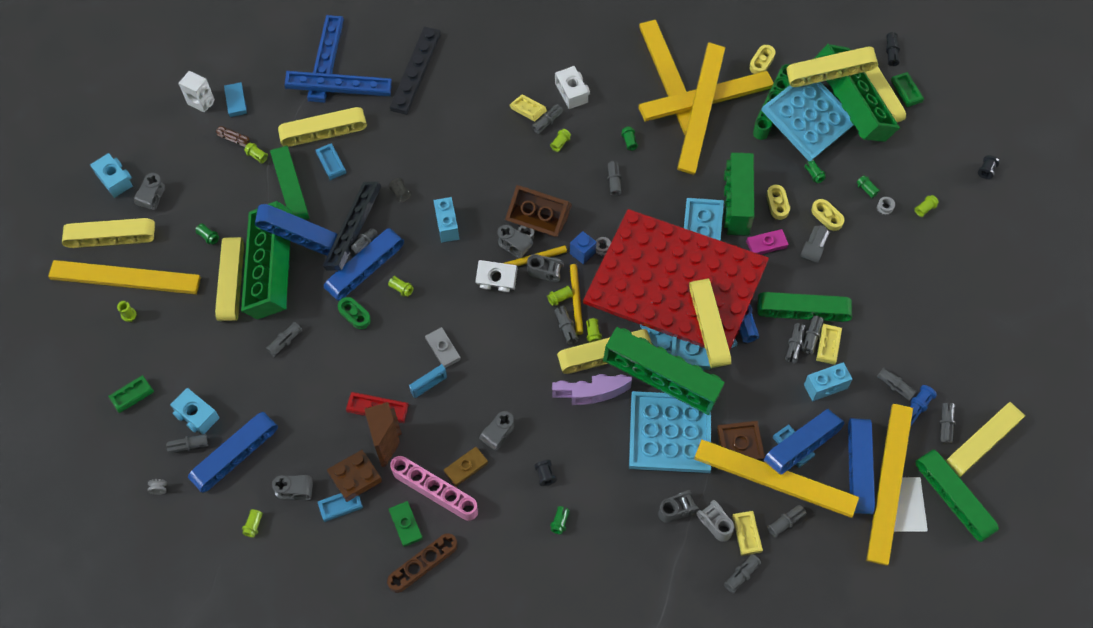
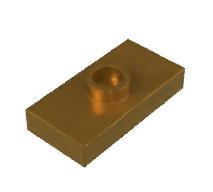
(465, 466)

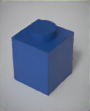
(583, 247)

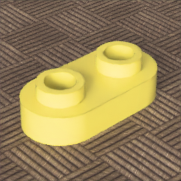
(760, 60)
(778, 203)
(829, 214)

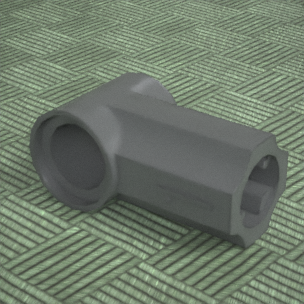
(814, 247)

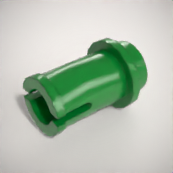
(628, 135)
(815, 172)
(864, 183)
(210, 236)
(559, 522)

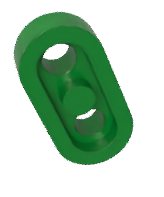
(355, 313)

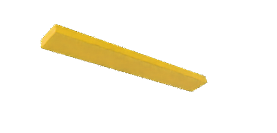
(664, 65)
(724, 91)
(701, 108)
(124, 277)
(787, 482)
(889, 485)

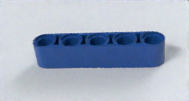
(294, 229)
(363, 264)
(803, 441)
(232, 452)
(861, 464)

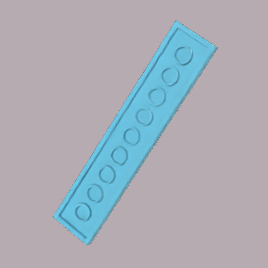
(705, 218)

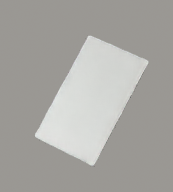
(911, 508)

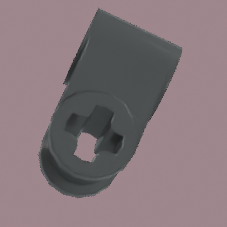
(150, 192)
(514, 241)
(545, 268)
(496, 433)
(294, 487)
(681, 505)

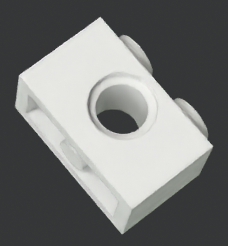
(572, 87)
(196, 91)
(487, 269)

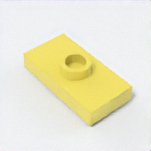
(528, 107)
(829, 344)
(747, 533)

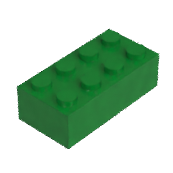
(739, 194)

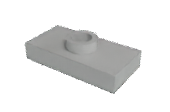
(442, 347)

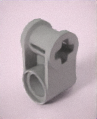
(715, 517)

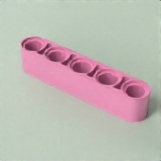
(439, 496)

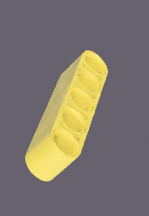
(832, 66)
(887, 94)
(322, 127)
(108, 233)
(229, 279)
(710, 323)
(589, 354)
(985, 439)

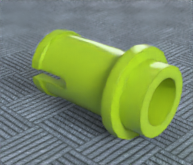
(560, 140)
(252, 150)
(929, 203)
(404, 288)
(560, 295)
(127, 313)
(593, 330)
(252, 523)

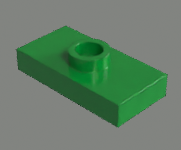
(907, 89)
(131, 394)
(405, 524)

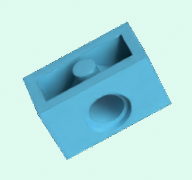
(112, 175)
(446, 219)
(828, 381)
(189, 402)

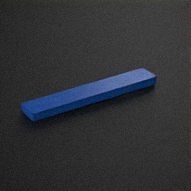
(326, 52)
(338, 83)

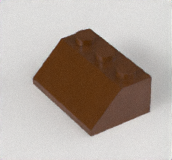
(538, 211)
(384, 430)

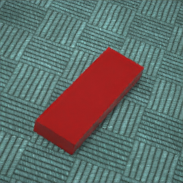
(359, 402)

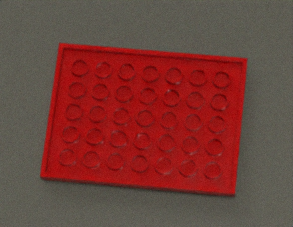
(650, 273)

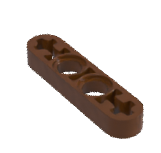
(425, 566)

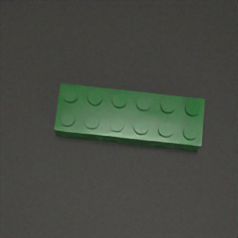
(861, 102)
(265, 270)
(663, 370)

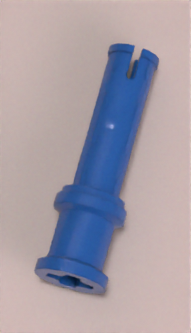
(921, 401)

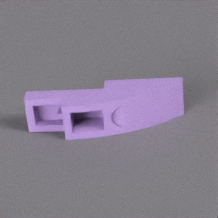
(601, 389)

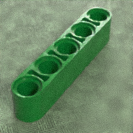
(763, 124)
(289, 182)
(804, 306)
(957, 495)

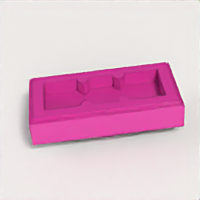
(767, 242)

